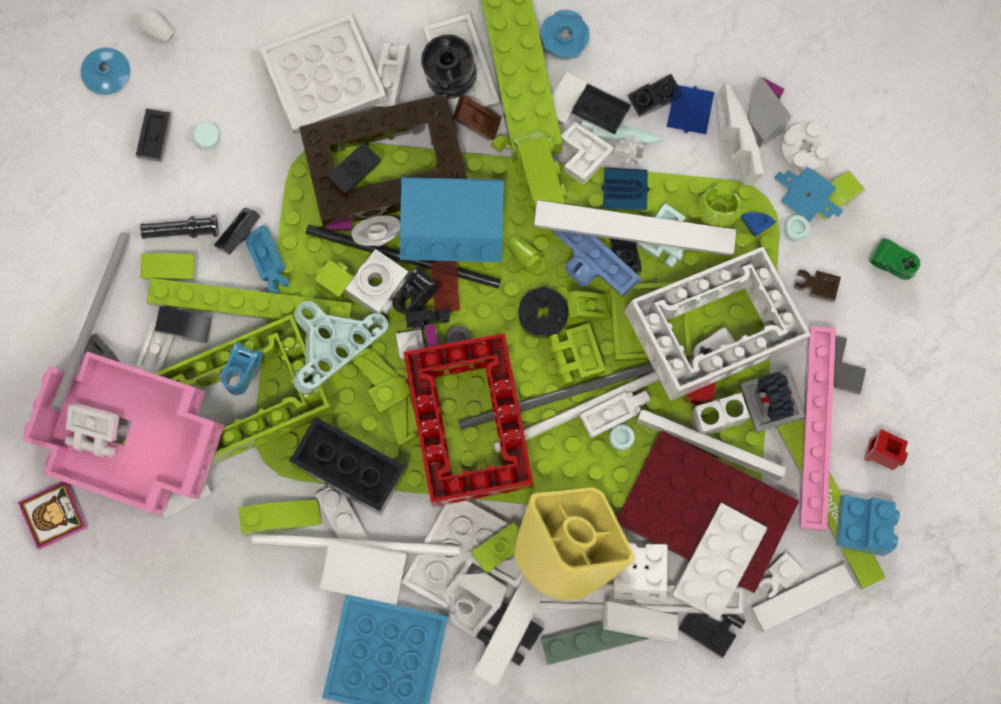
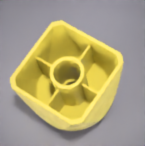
(570, 543)

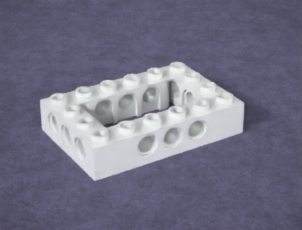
(751, 271)

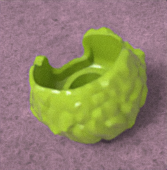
(719, 209)

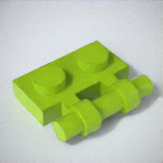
(584, 352)

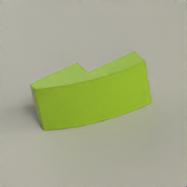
(846, 191)
(167, 266)

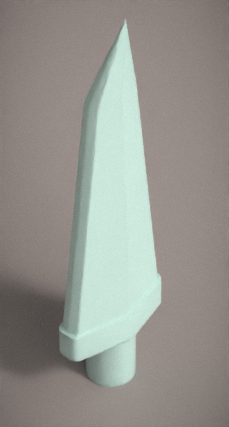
(622, 132)

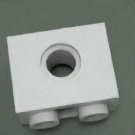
(377, 298)

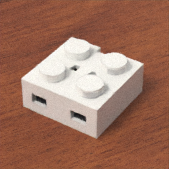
(645, 576)

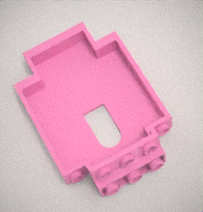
(165, 445)

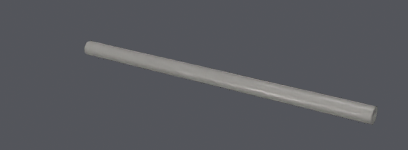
(90, 322)

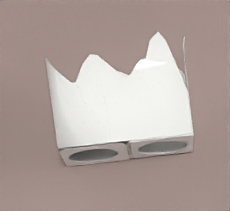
(699, 426)

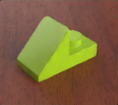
(587, 307)

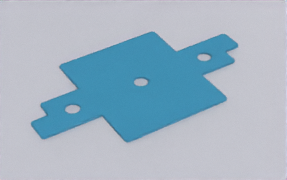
(818, 200)

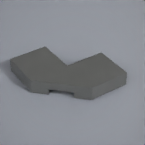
(846, 376)

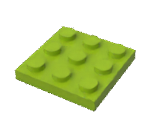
(626, 343)

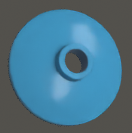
(106, 81)

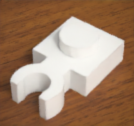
(783, 573)

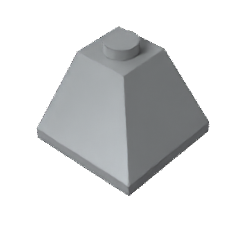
(766, 114)

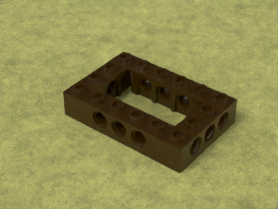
(369, 127)

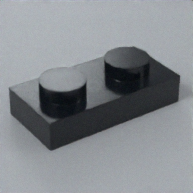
(153, 135)

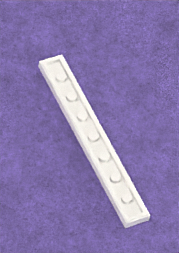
(634, 228)
(597, 599)

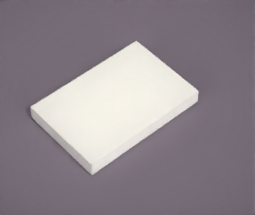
(363, 570)

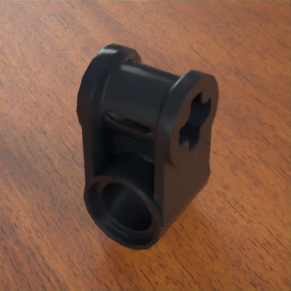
(416, 291)

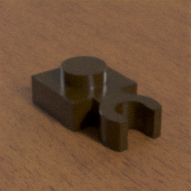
(822, 285)

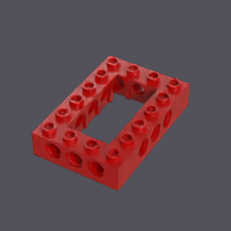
(454, 358)

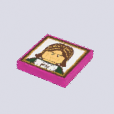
(52, 515)

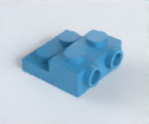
(867, 525)

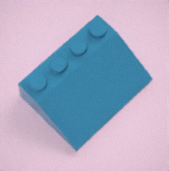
(451, 219)

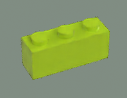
(539, 169)

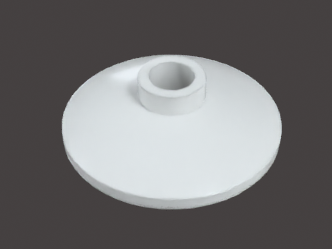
(376, 230)

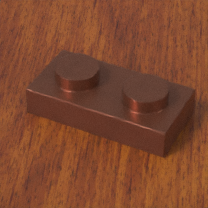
(476, 118)

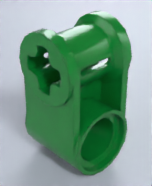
(892, 258)

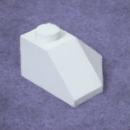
(473, 600)

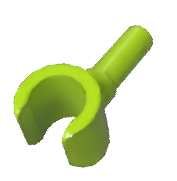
(500, 143)

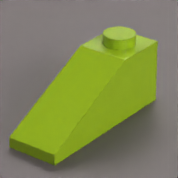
(278, 516)

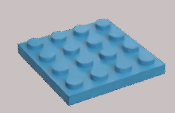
(384, 654)

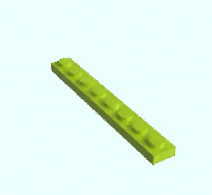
(236, 301)

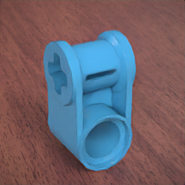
(241, 363)

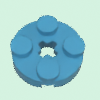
(555, 44)

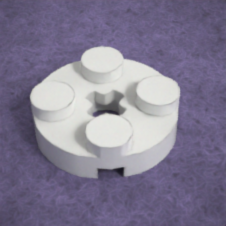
(811, 134)

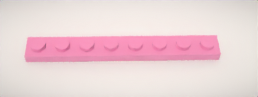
(817, 428)

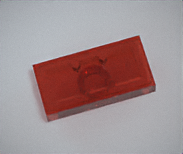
(448, 292)

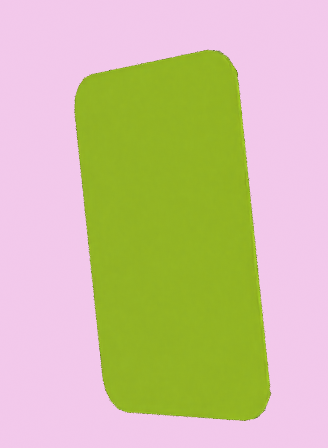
(565, 454)

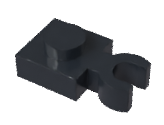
(418, 319)

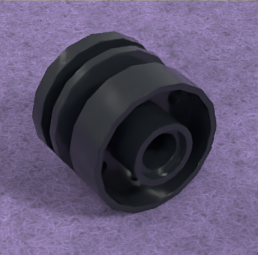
(449, 66)

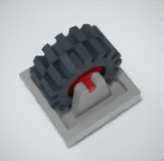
(772, 401)

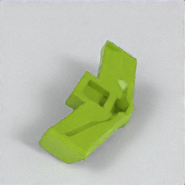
(389, 394)

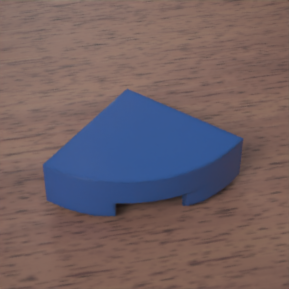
(757, 222)

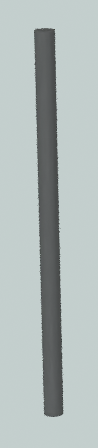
(563, 393)

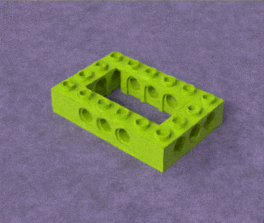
(274, 339)

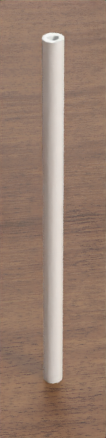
(576, 411)
(320, 542)

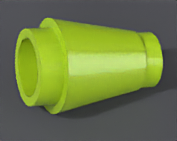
(525, 255)

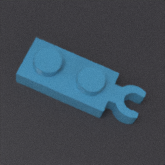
(267, 258)

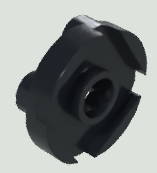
(542, 298)

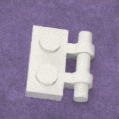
(94, 423)

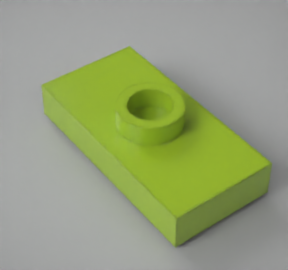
(496, 549)

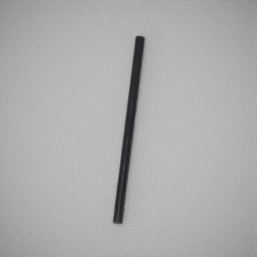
(395, 254)

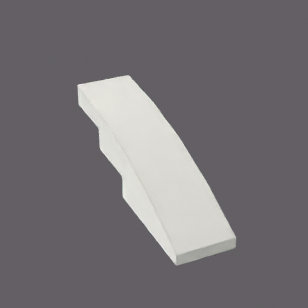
(736, 128)

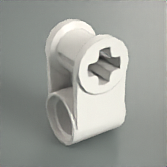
(713, 343)

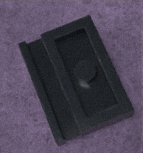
(601, 109)

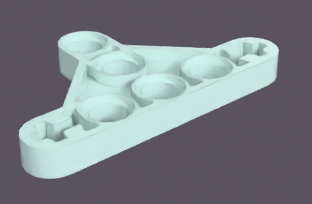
(323, 349)

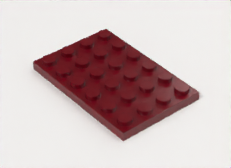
(682, 492)

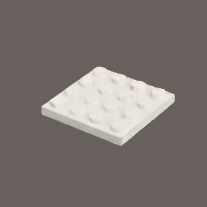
(323, 73)

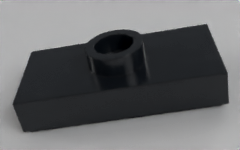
(354, 168)
(237, 231)

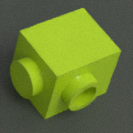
(333, 279)

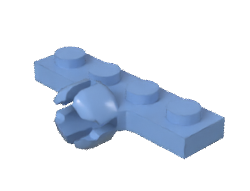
(596, 260)

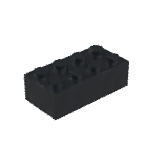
(348, 466)

